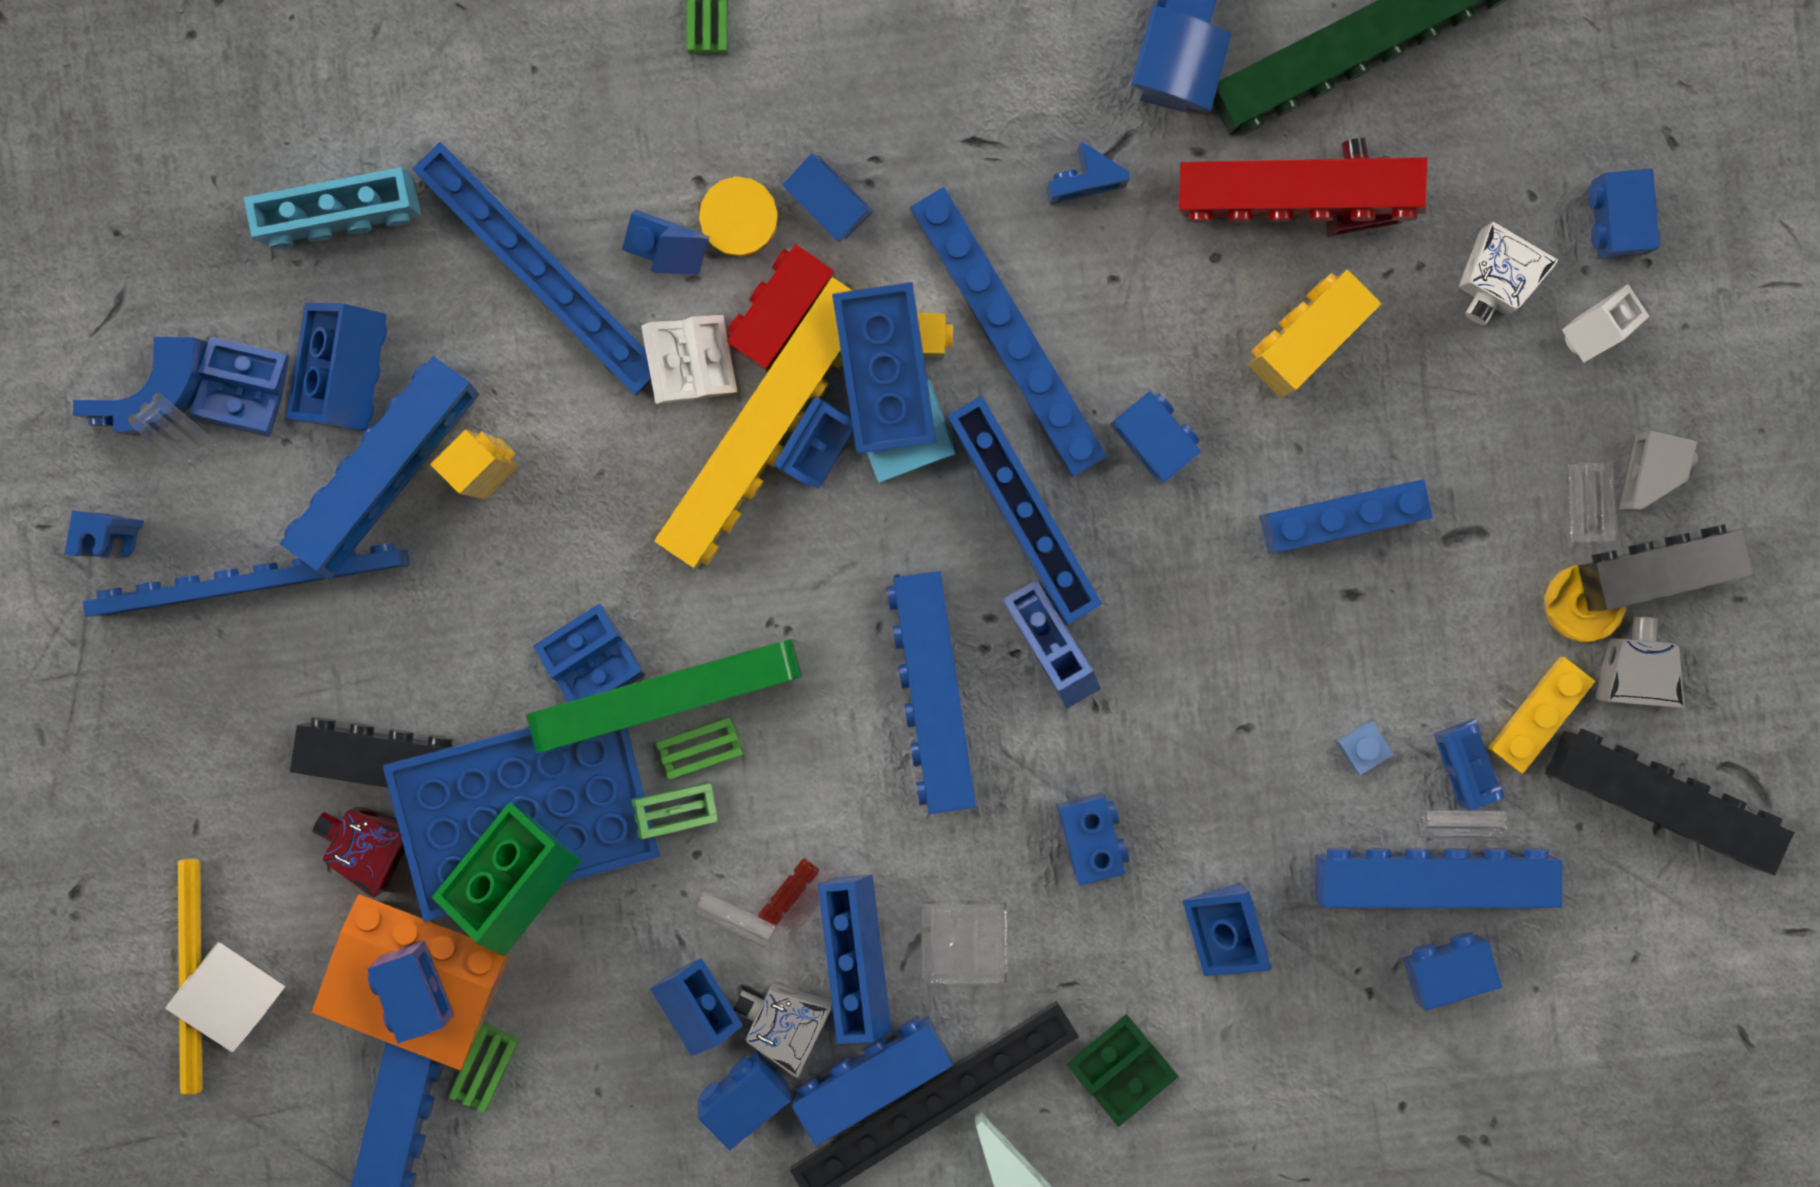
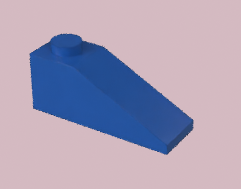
(1052, 644)

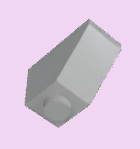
(1656, 468)

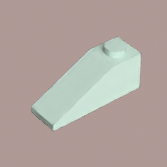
(1004, 1161)

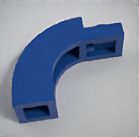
(172, 375)

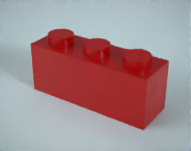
(779, 306)

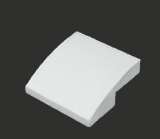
(689, 358)
(225, 997)

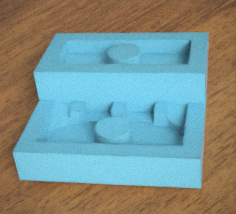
(898, 461)

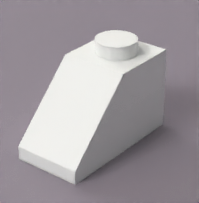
(1605, 324)

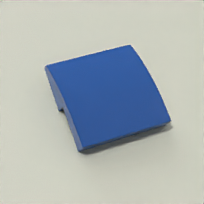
(1181, 58)
(240, 386)
(588, 656)

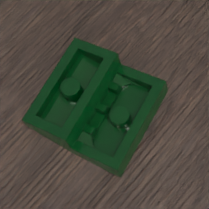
(1122, 1070)

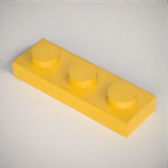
(1541, 714)

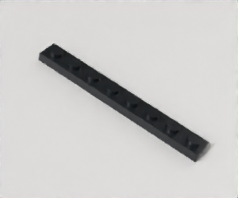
(937, 1100)

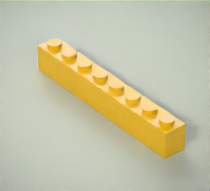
(756, 436)

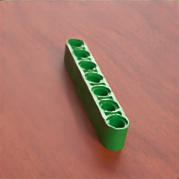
(663, 695)

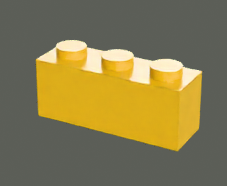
(476, 464)

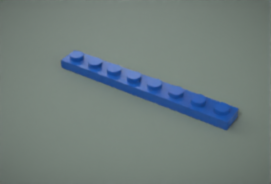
(535, 266)
(1008, 331)
(230, 582)

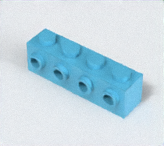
(333, 207)

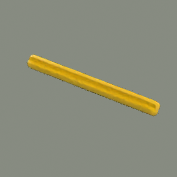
(189, 960)

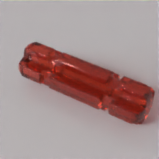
(789, 892)

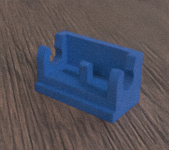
(827, 197)
(816, 443)
(93, 534)
(1468, 765)

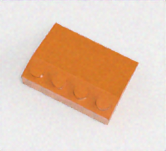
(464, 967)

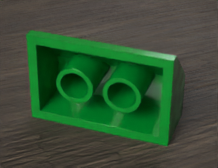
(506, 880)

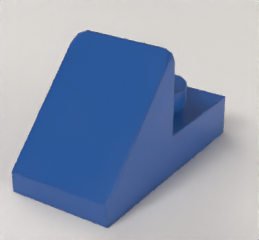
(1098, 176)
(665, 243)

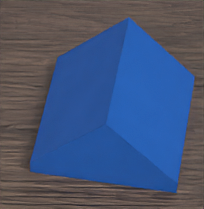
(1227, 931)

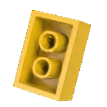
(1312, 332)

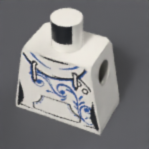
(1502, 272)

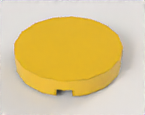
(738, 216)
(1569, 613)

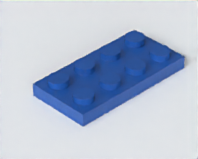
(884, 367)

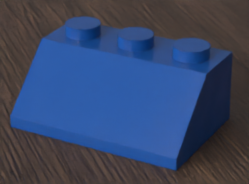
(337, 365)

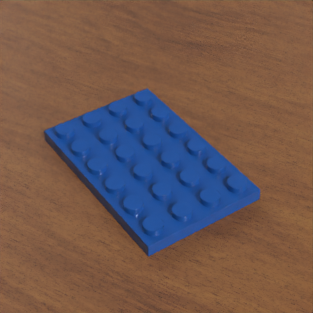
(572, 791)

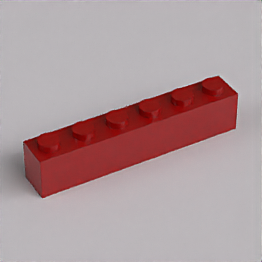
(1304, 188)

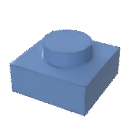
(1364, 747)

